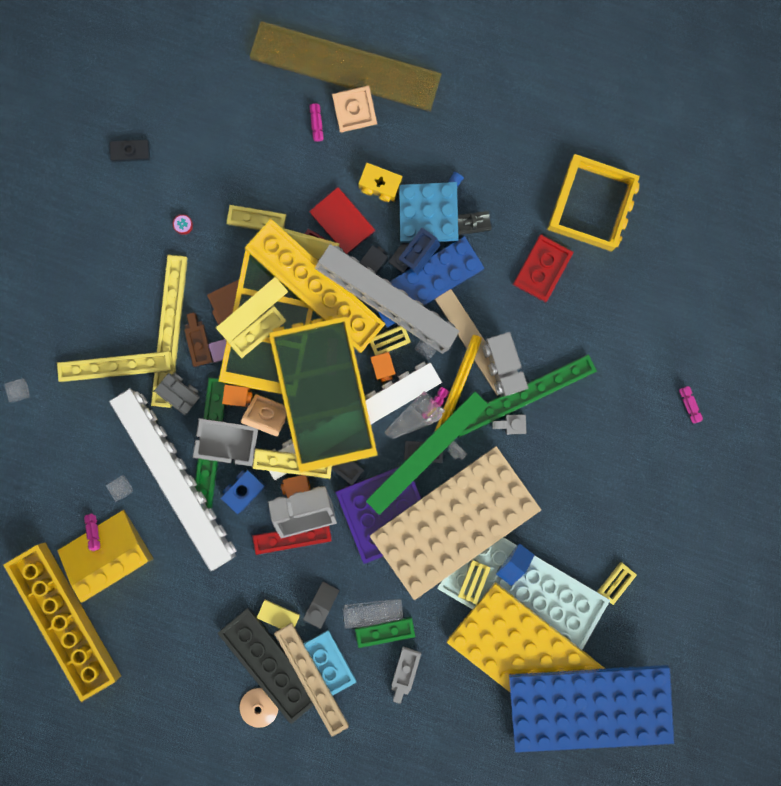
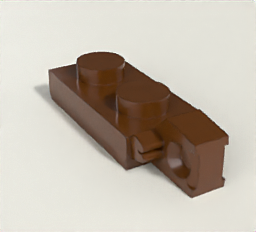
(197, 341)

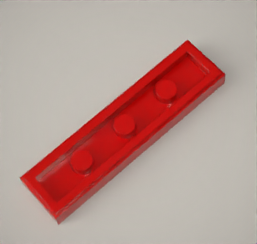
(272, 542)

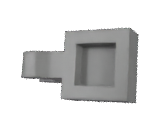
(513, 424)

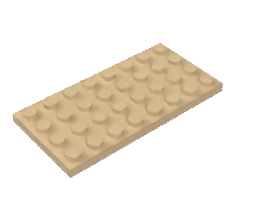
(455, 523)

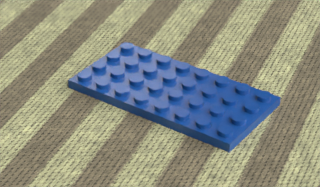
(592, 708)

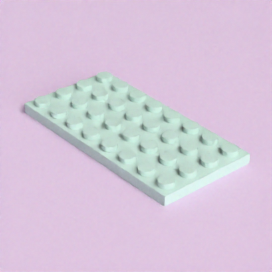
(544, 589)

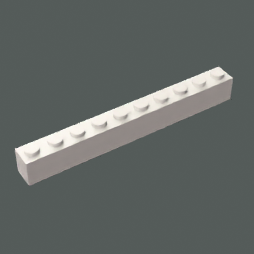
(389, 399)

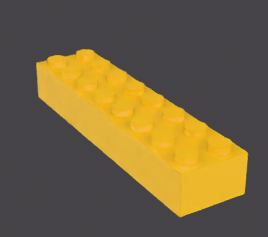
(62, 621)

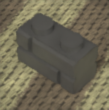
(177, 393)

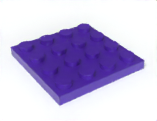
(364, 519)

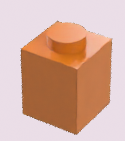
(383, 367)
(237, 396)
(295, 484)

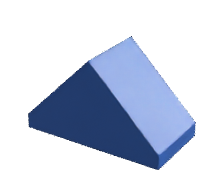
(515, 565)

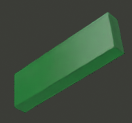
(385, 632)

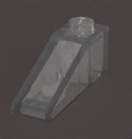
(419, 414)
(372, 613)

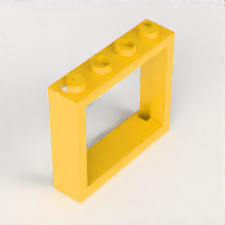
(627, 203)

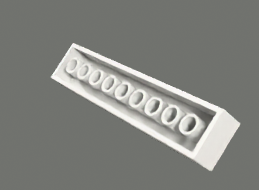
(173, 479)

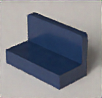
(419, 250)

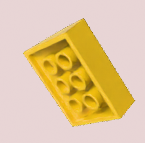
(118, 556)

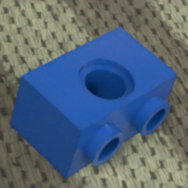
(234, 499)

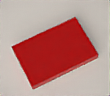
(342, 221)
(543, 268)

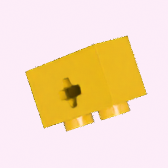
(373, 175)

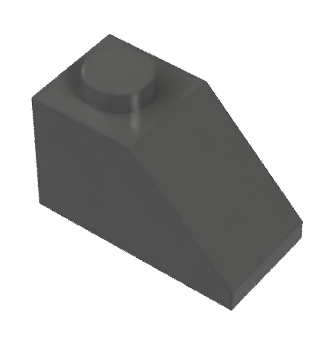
(321, 605)

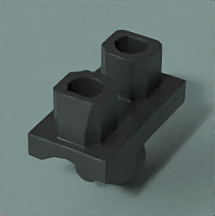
(474, 223)

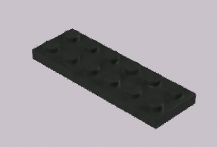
(267, 664)

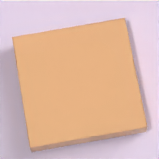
(354, 109)
(265, 415)

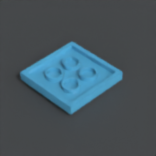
(431, 208)

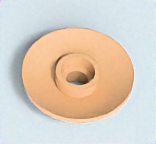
(259, 698)

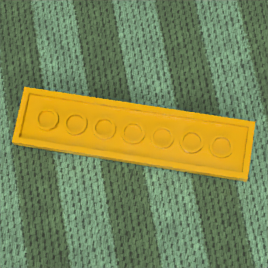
(296, 271)

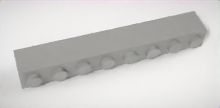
(387, 299)

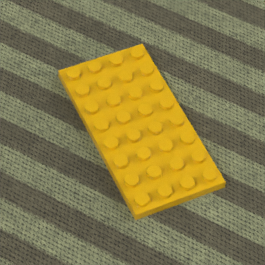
(512, 639)

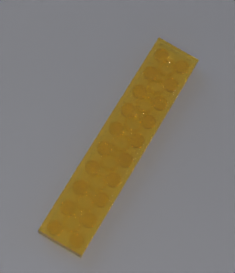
(345, 66)

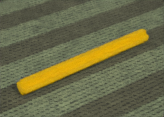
(460, 379)

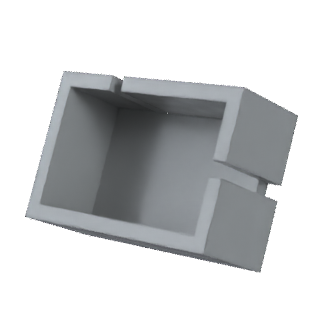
(504, 365)
(224, 441)
(302, 512)

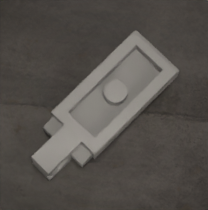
(405, 673)

